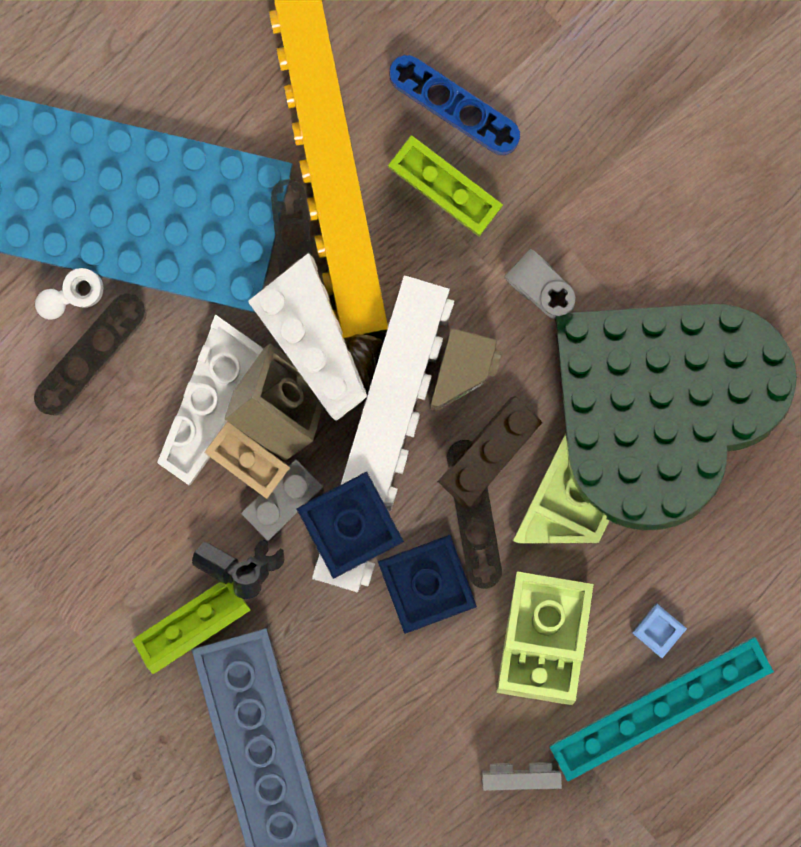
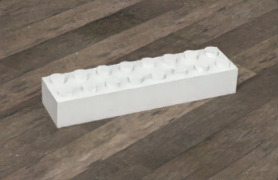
(392, 399)

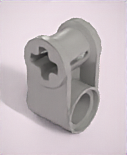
(537, 280)

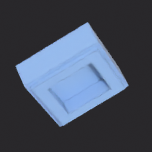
(659, 630)

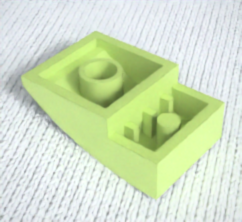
(545, 638)

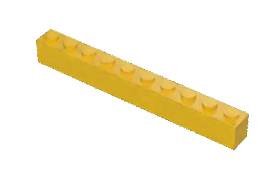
(329, 166)

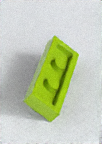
(445, 186)
(189, 626)

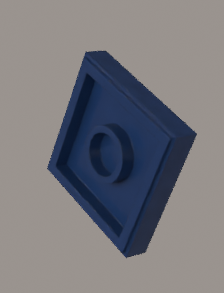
(350, 525)
(427, 584)

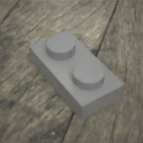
(280, 507)
(537, 777)

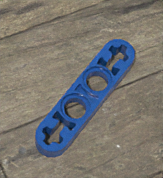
(457, 101)

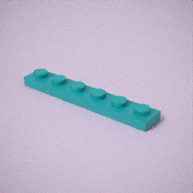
(661, 708)

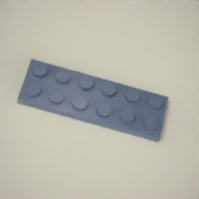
(258, 742)

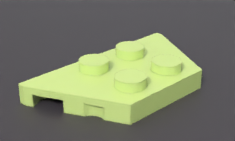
(559, 510)

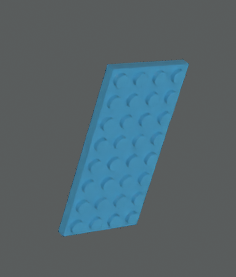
(136, 204)

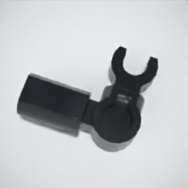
(244, 576)

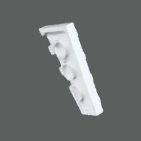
(305, 327)
(206, 399)

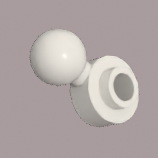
(52, 303)

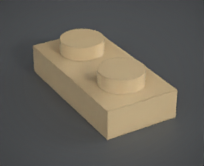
(247, 460)

